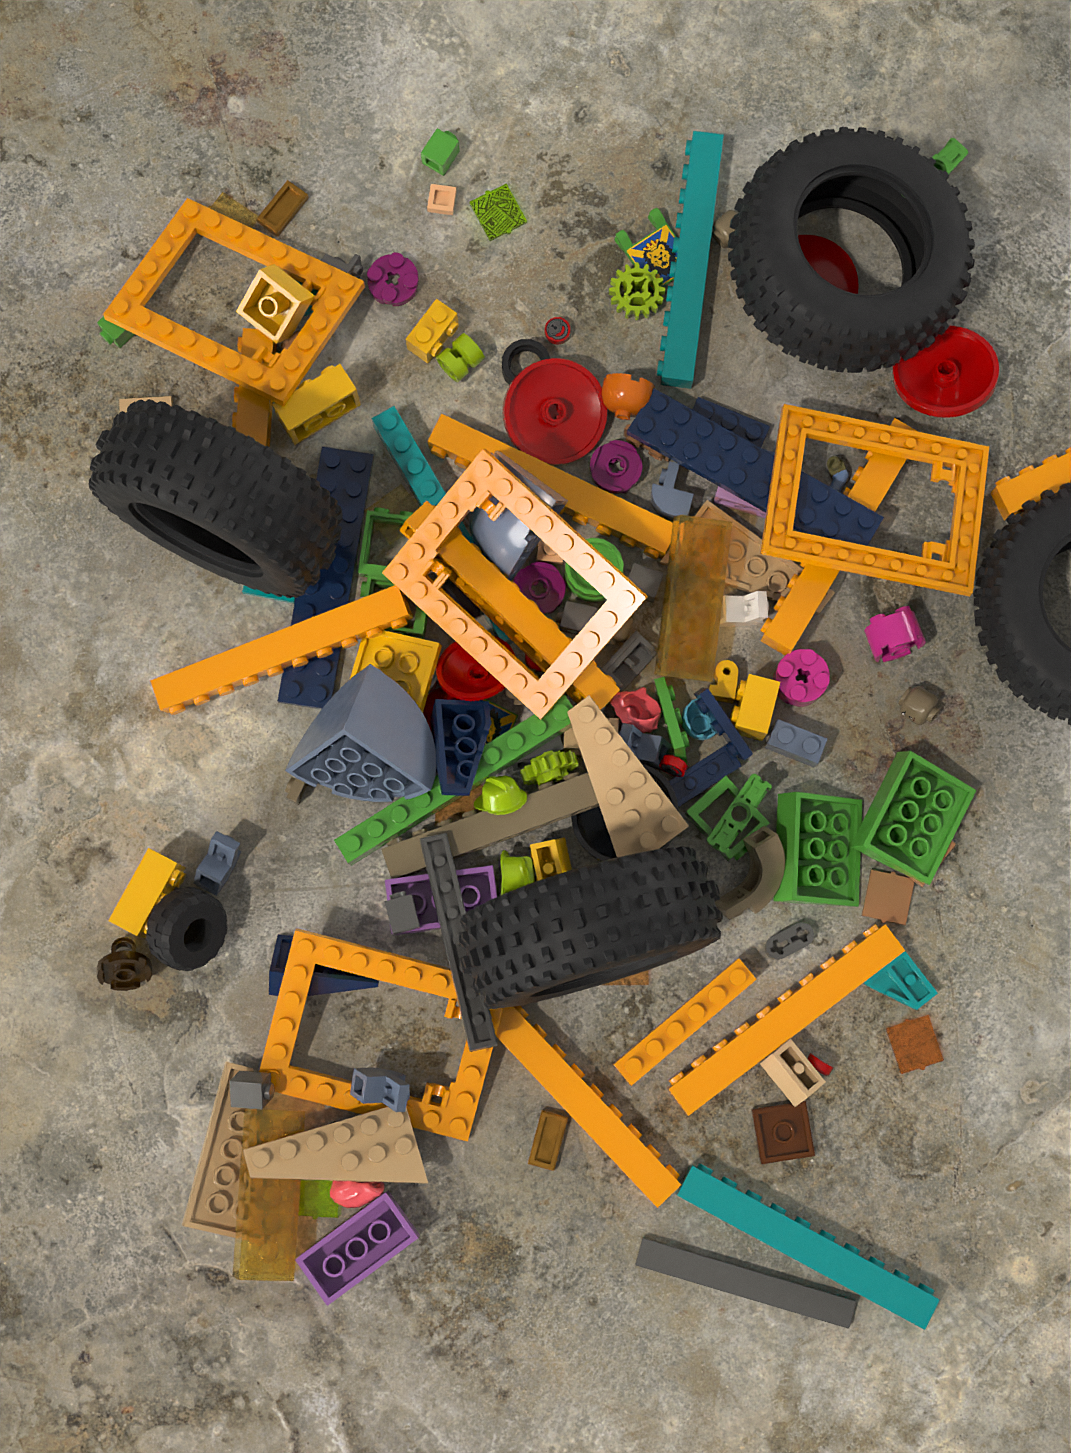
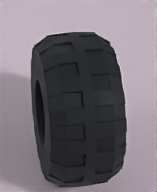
(170, 920)

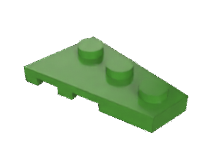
(672, 718)

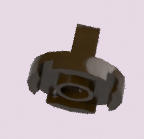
(124, 968)

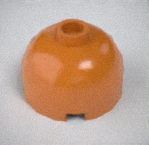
(625, 395)

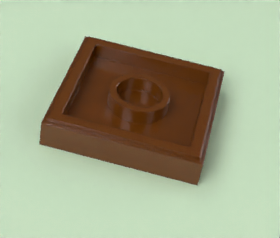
(782, 1132)

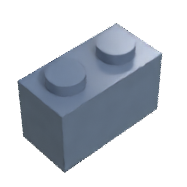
(796, 743)

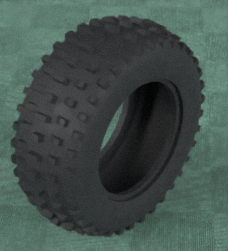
(864, 176)
(216, 498)
(1013, 604)
(590, 926)

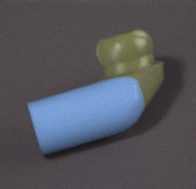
(838, 473)

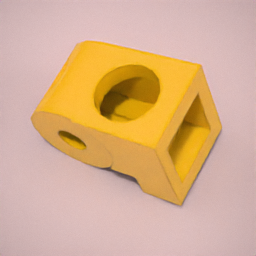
(726, 681)

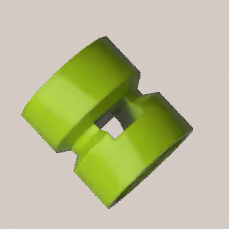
(460, 357)

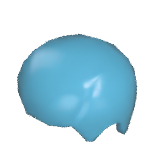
(696, 723)

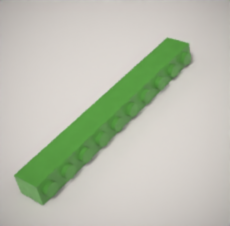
(495, 758)

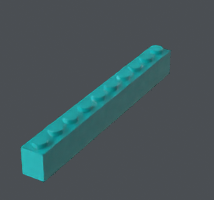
(691, 261)
(416, 472)
(807, 1246)

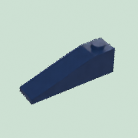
(459, 740)
(324, 979)

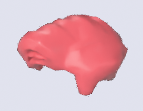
(637, 709)
(355, 1194)

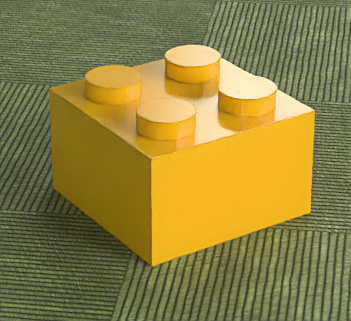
(275, 303)
(755, 706)

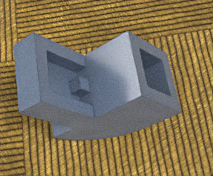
(670, 501)
(646, 747)
(218, 863)
(380, 1086)

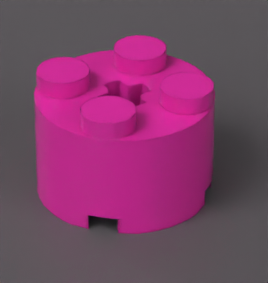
(894, 635)
(805, 663)

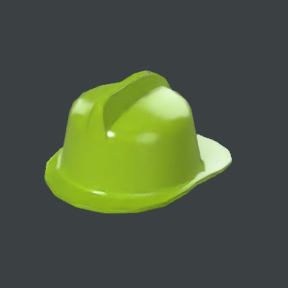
(500, 796)
(516, 871)

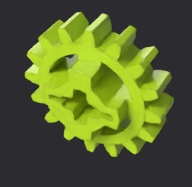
(638, 302)
(549, 767)

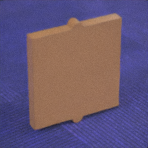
(888, 897)

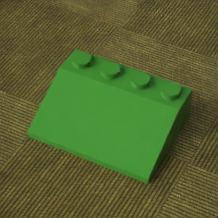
(913, 817)
(817, 849)

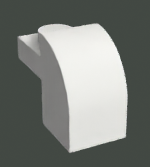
(744, 610)

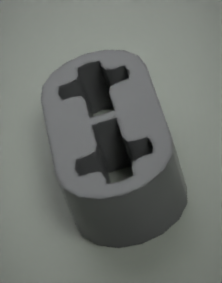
(786, 935)

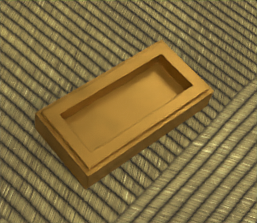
(282, 208)
(547, 1140)

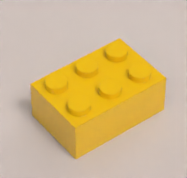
(318, 403)
(150, 883)

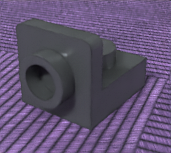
(353, 267)

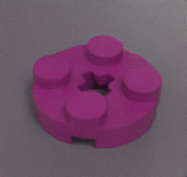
(394, 265)
(608, 454)
(551, 580)

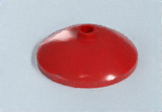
(464, 676)

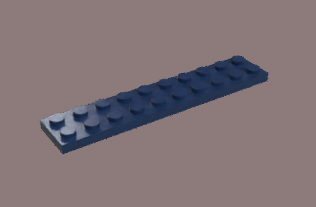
(746, 469)
(347, 479)

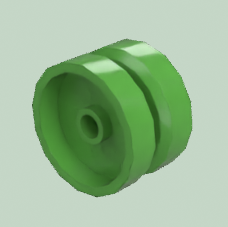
(581, 587)

